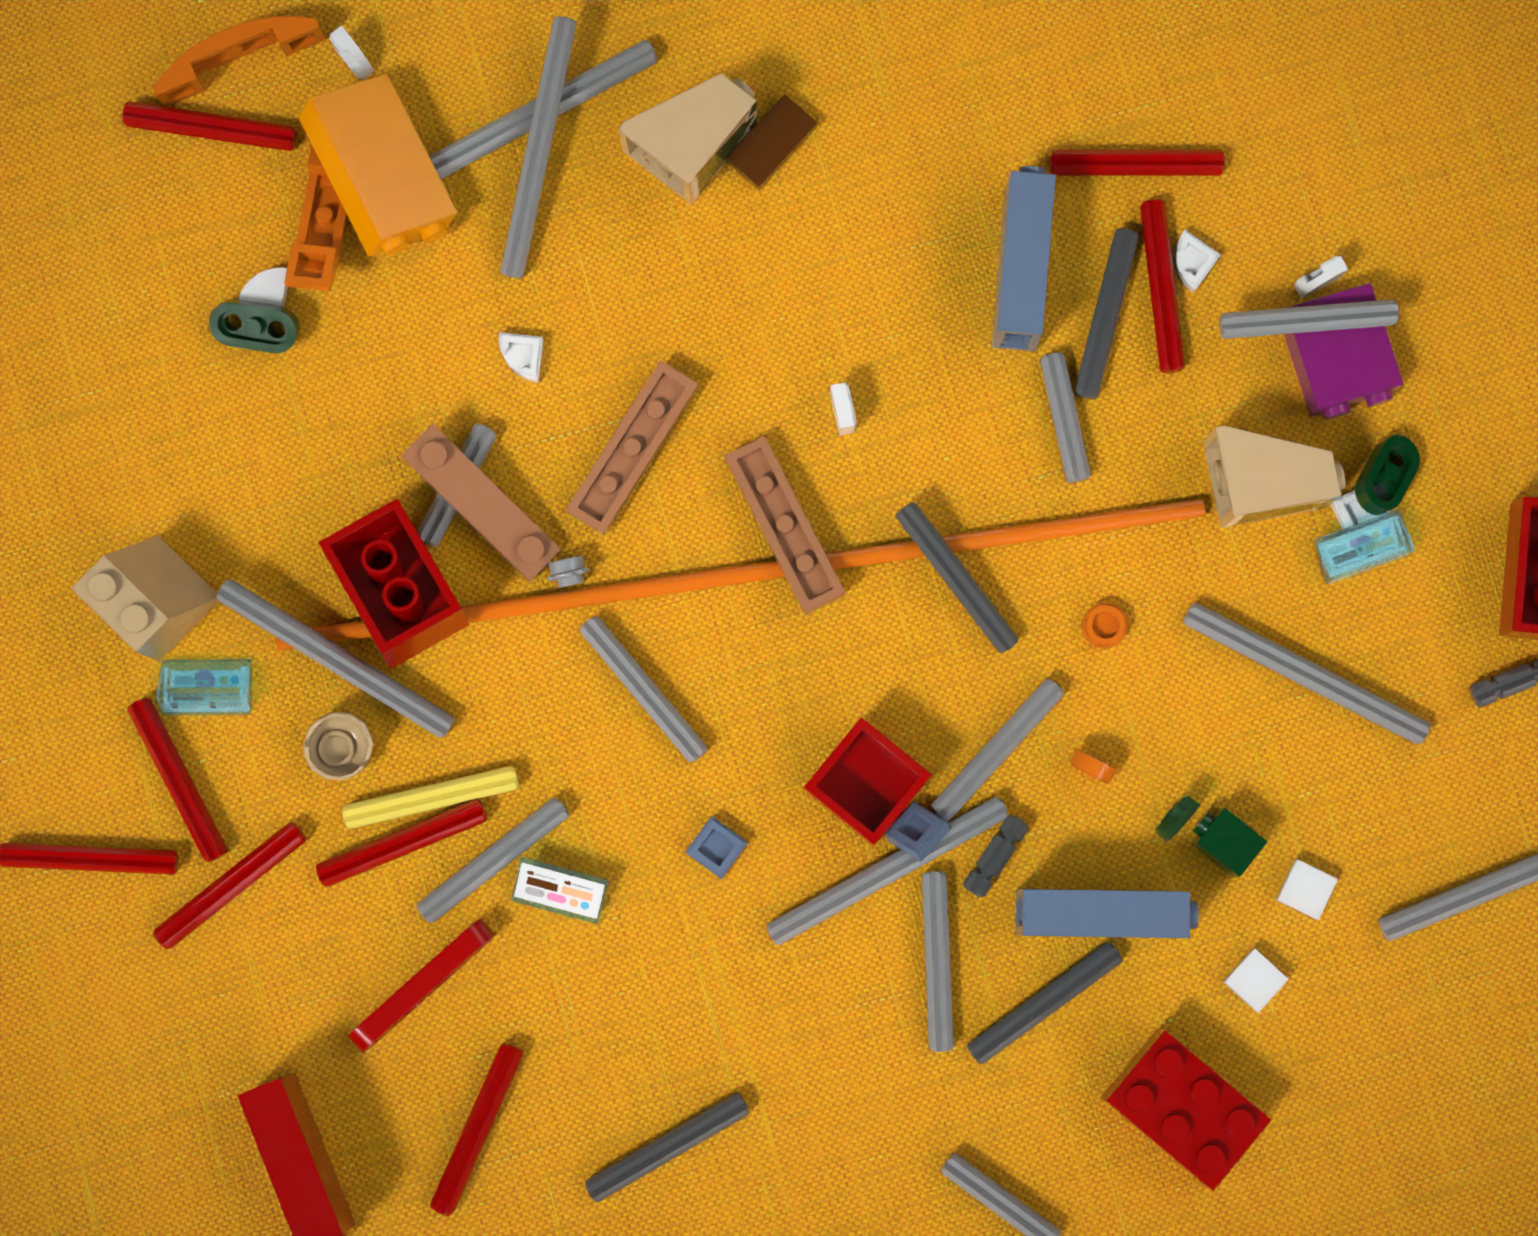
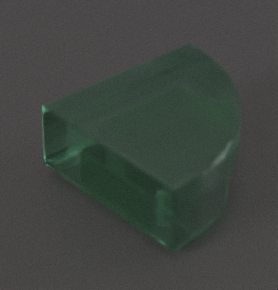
(1176, 817)

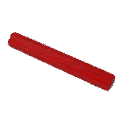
(209, 126)
(1137, 162)
(1162, 286)
(177, 780)
(401, 843)
(88, 858)
(229, 885)
(476, 1129)

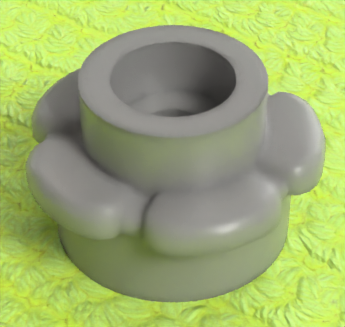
(568, 571)

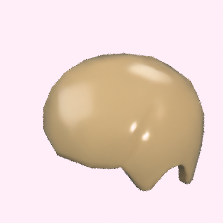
(338, 746)

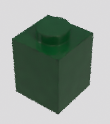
(1227, 841)

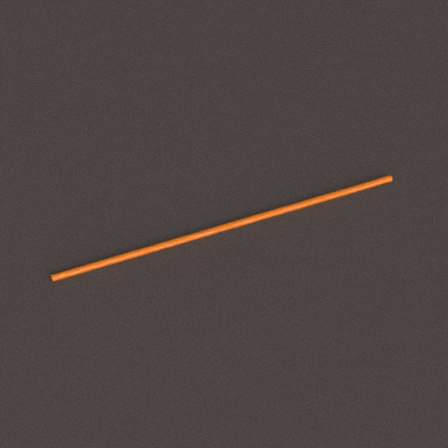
(772, 570)

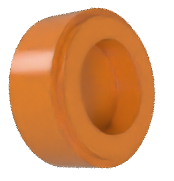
(1104, 625)
(1092, 766)

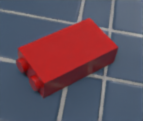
(296, 1158)

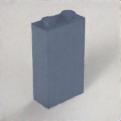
(1023, 259)
(1105, 913)

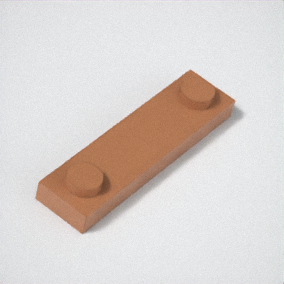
(632, 448)
(480, 502)
(784, 525)

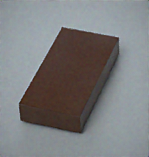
(771, 142)

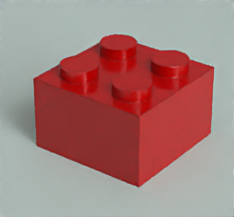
(867, 781)

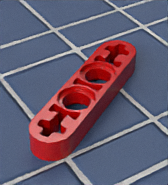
(421, 985)

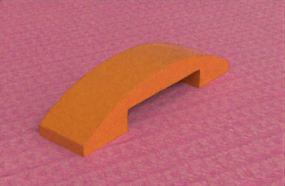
(183, 77)
(320, 233)

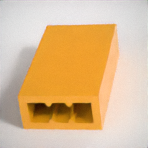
(378, 165)

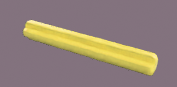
(430, 797)

